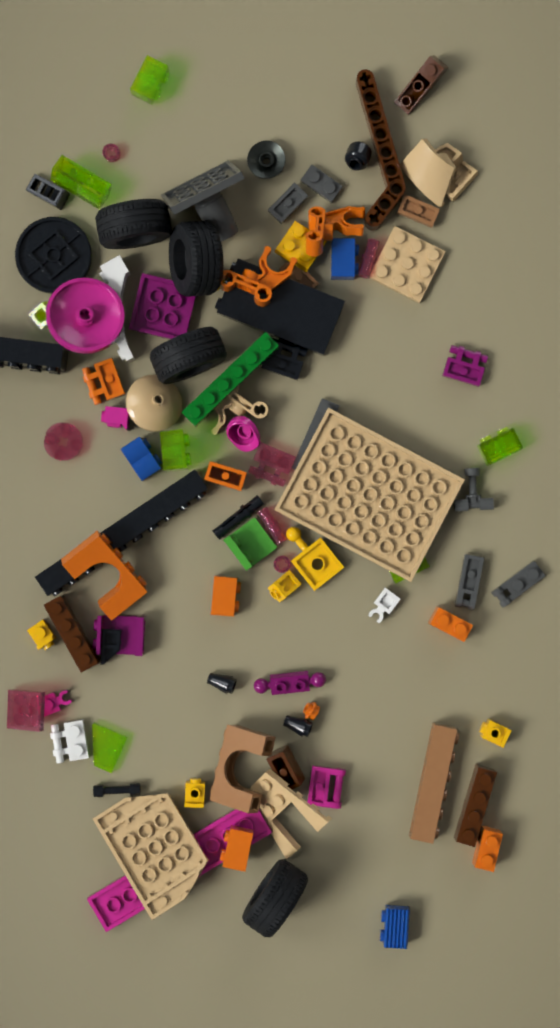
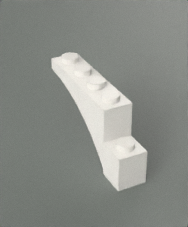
(116, 274)

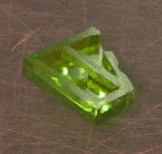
(106, 747)

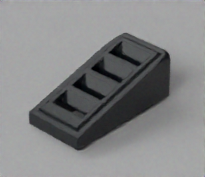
(58, 197)

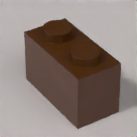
(285, 765)

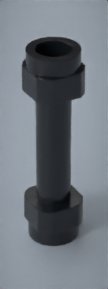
(100, 790)

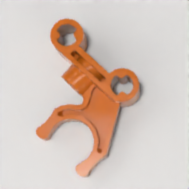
(324, 223)
(255, 283)

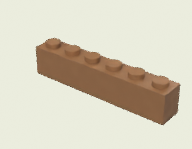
(433, 783)

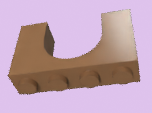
(225, 787)

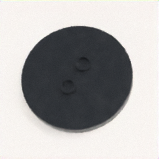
(52, 253)

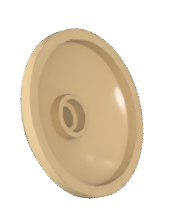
(146, 411)

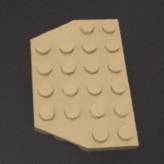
(153, 849)

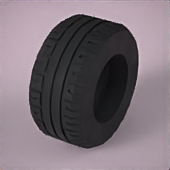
(133, 224)
(196, 258)
(188, 355)
(275, 898)

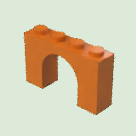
(98, 550)

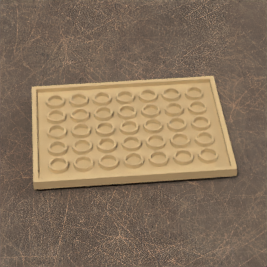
(369, 494)

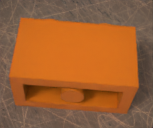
(225, 476)
(224, 596)
(450, 624)
(237, 848)
(487, 848)

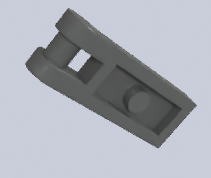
(469, 581)
(518, 583)

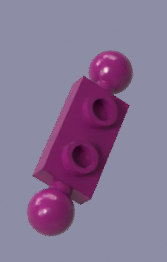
(289, 682)

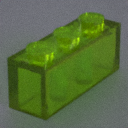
(80, 182)

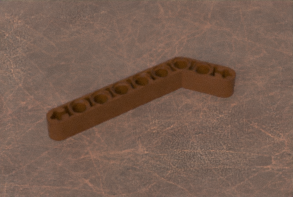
(379, 145)

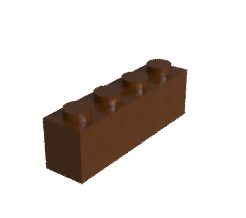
(72, 633)
(475, 805)

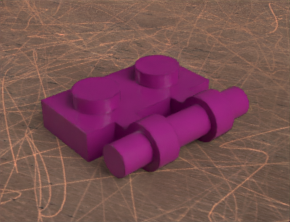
(464, 371)

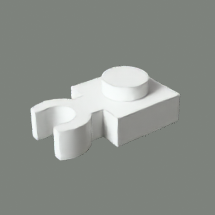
(386, 602)

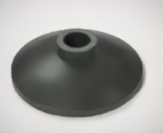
(266, 150)

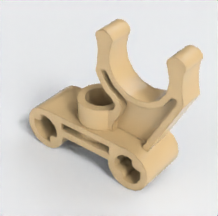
(239, 406)

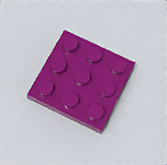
(161, 308)

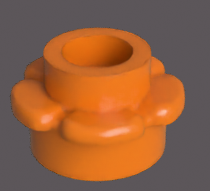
(311, 710)

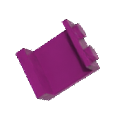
(132, 633)

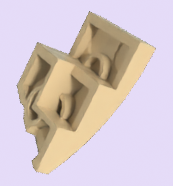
(429, 171)
(464, 172)

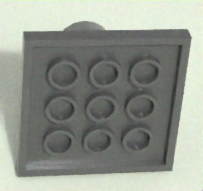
(205, 194)

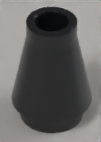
(222, 682)
(298, 725)

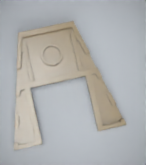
(275, 798)

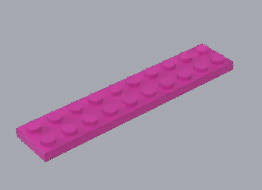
(119, 900)

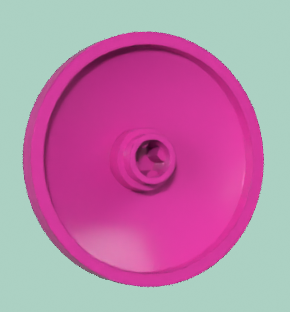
(85, 315)

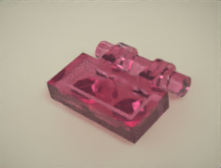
(272, 458)

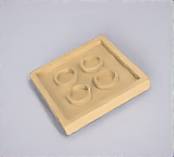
(407, 264)

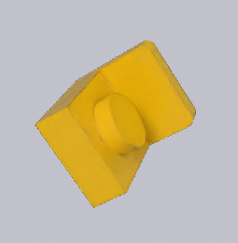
(284, 586)
(42, 635)

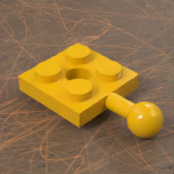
(304, 560)

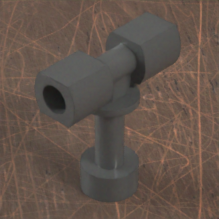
(473, 500)

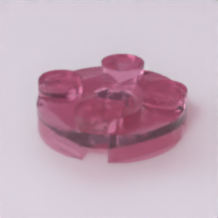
(74, 442)

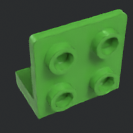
(250, 543)

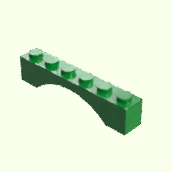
(234, 375)

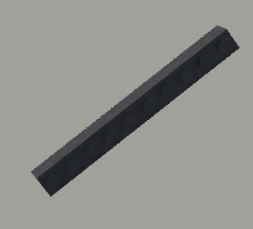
(133, 526)

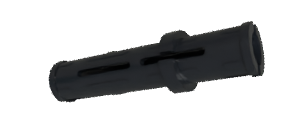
(244, 512)

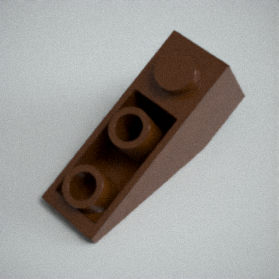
(421, 84)

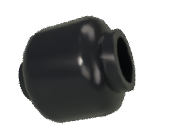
(358, 155)

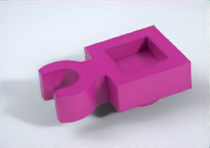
(52, 703)

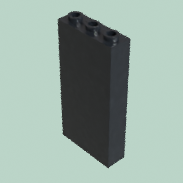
(294, 314)

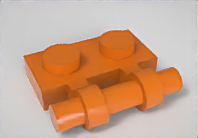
(108, 378)

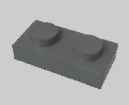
(321, 183)
(288, 203)

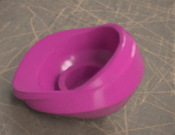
(243, 433)

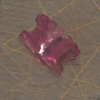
(110, 147)
(285, 569)

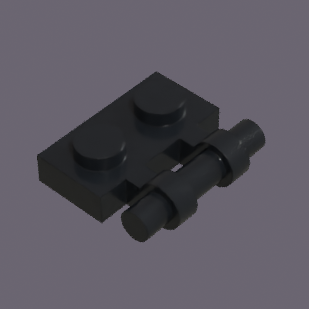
(285, 365)

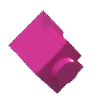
(115, 417)

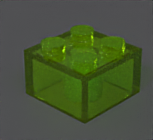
(174, 450)

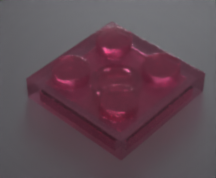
(25, 710)

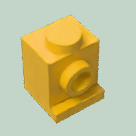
(502, 736)
(198, 801)

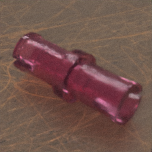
(368, 258)
(272, 525)

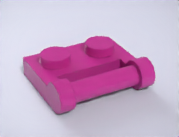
(320, 785)

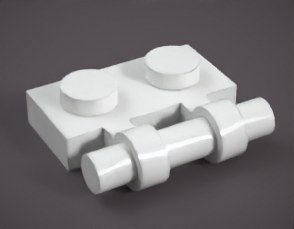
(75, 738)

